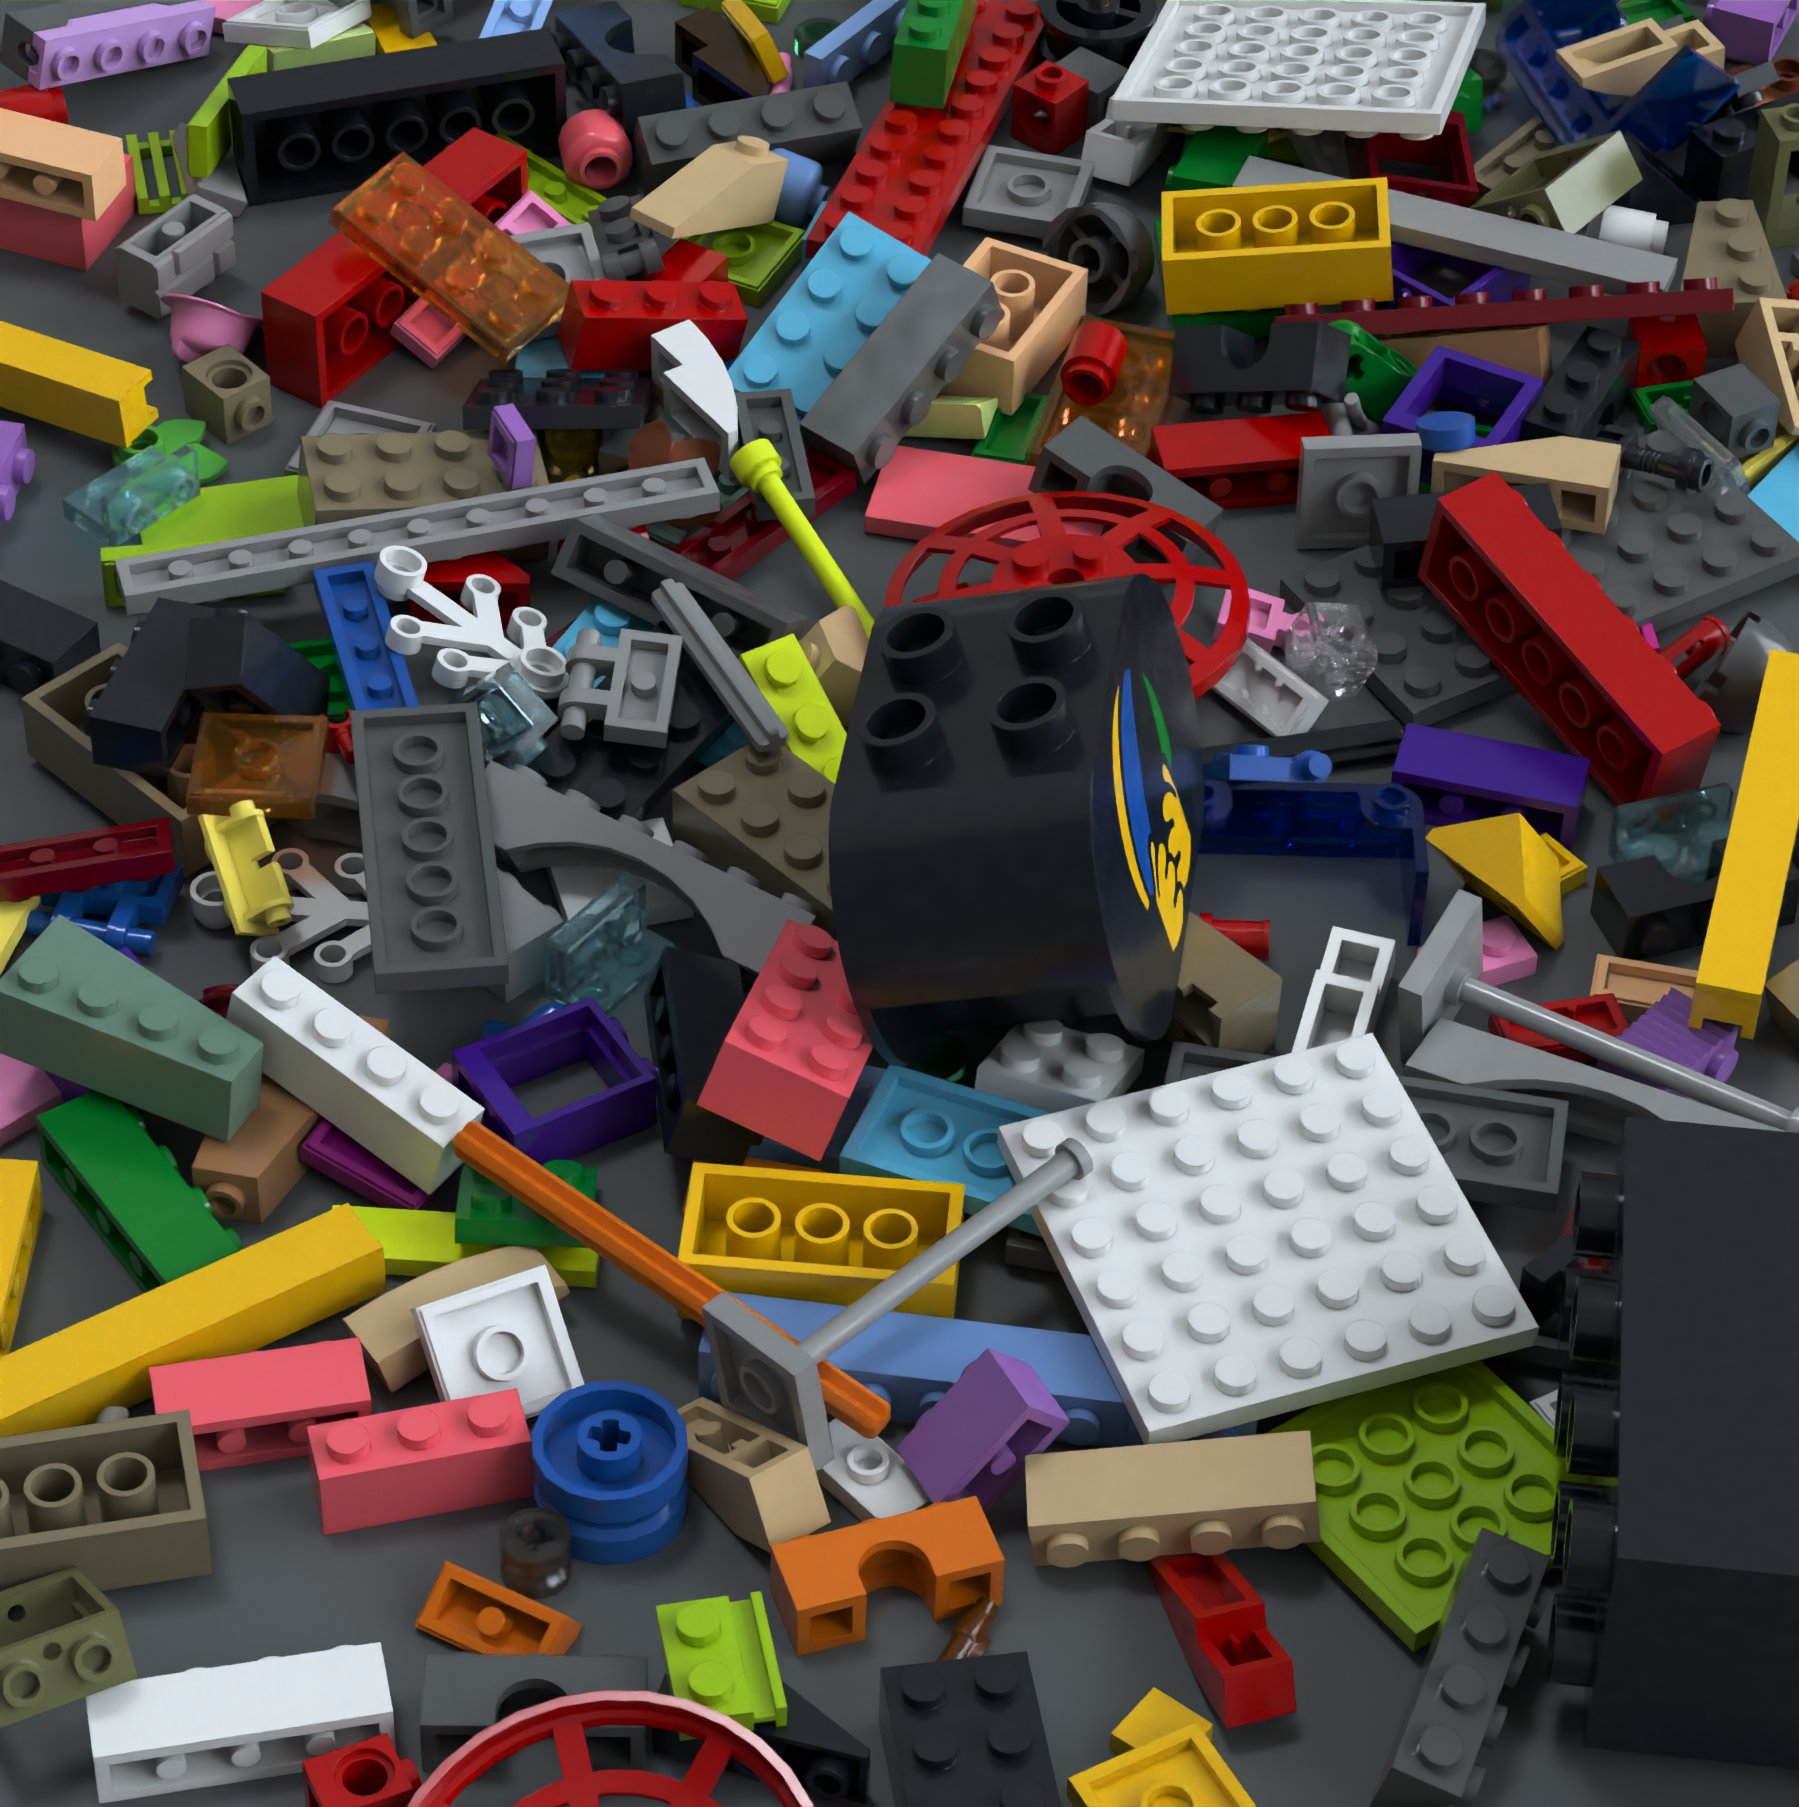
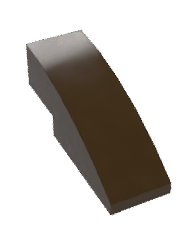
(716, 59)

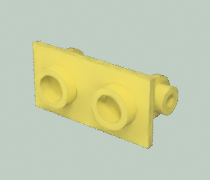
(253, 896)

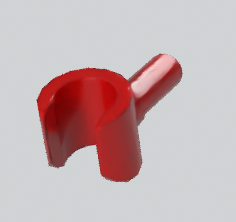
(341, 739)

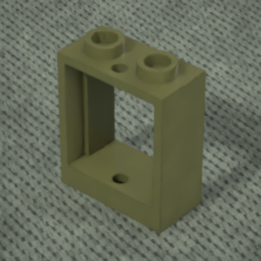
(1774, 141)
(1564, 193)
(61, 1645)

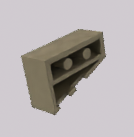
(1733, 247)
(1223, 994)

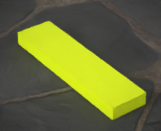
(425, 1241)

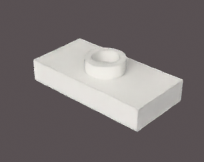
(1270, 693)
(869, 1476)

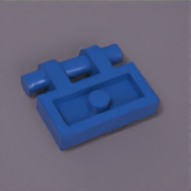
(1255, 764)
(124, 902)

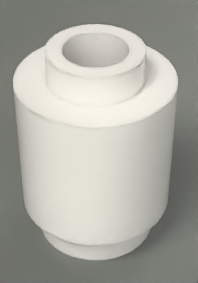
(1629, 228)

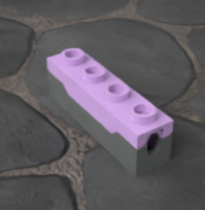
(103, 38)

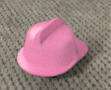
(205, 326)

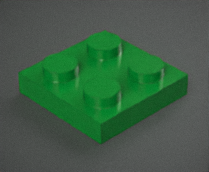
(497, 1218)

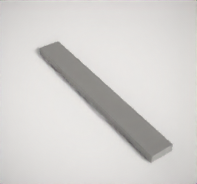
(1494, 238)

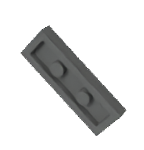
(774, 417)

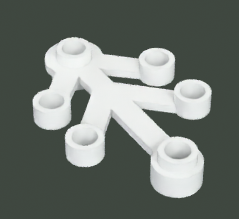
(401, 577)
(317, 915)

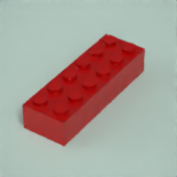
(337, 305)
(1565, 644)

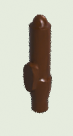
(970, 1633)

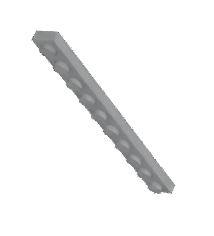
(435, 531)

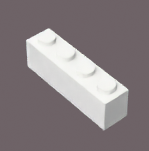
(353, 1074)
(235, 1720)

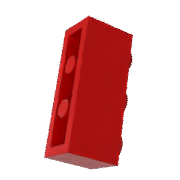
(613, 321)
(1237, 459)

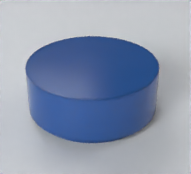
(1446, 431)

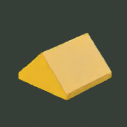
(1507, 867)

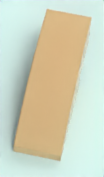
(1631, 55)
(387, 1325)

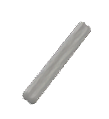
(720, 667)

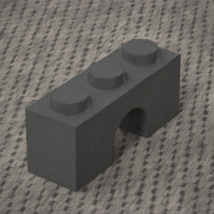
(1095, 461)
(475, 1691)

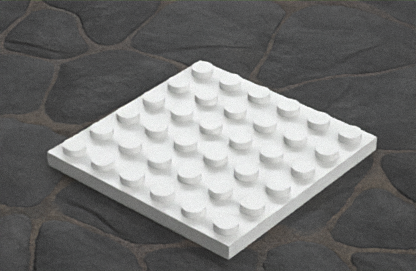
(1302, 66)
(1267, 1240)

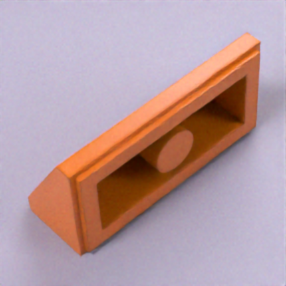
(492, 1618)

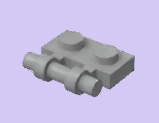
(641, 689)

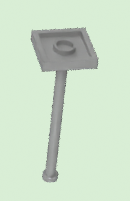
(1343, 475)
(1448, 976)
(779, 1381)

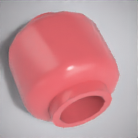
(595, 149)

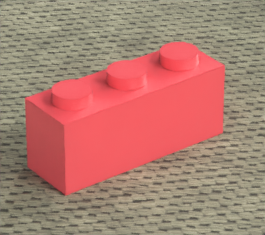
(262, 1401)
(420, 1461)

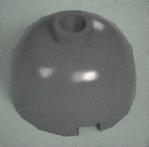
(1111, 247)
(1737, 673)

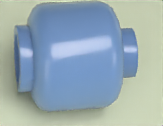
(800, 190)

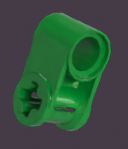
(1374, 371)

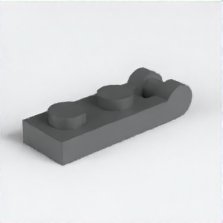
(622, 242)

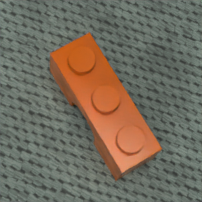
(935, 1551)

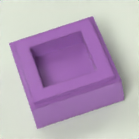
(511, 446)

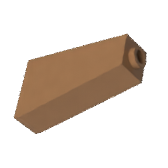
(261, 1159)

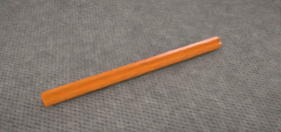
(642, 1258)

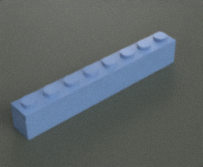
(920, 1357)

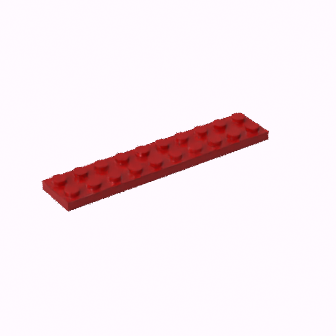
(922, 155)

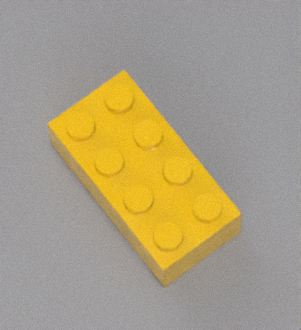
(1276, 246)
(817, 1233)

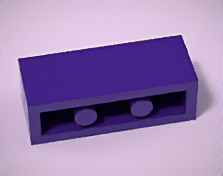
(1485, 778)

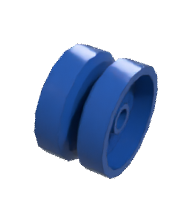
(613, 1469)

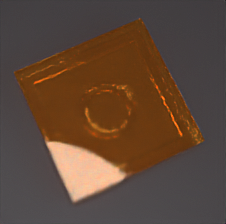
(258, 759)

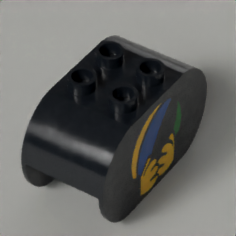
(1017, 813)

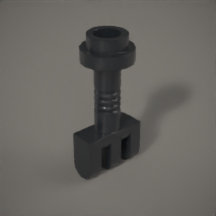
(1690, 471)

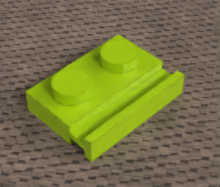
(722, 1658)

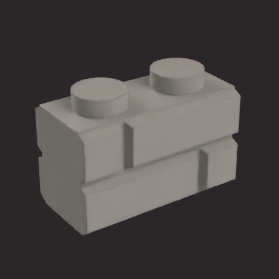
(175, 254)

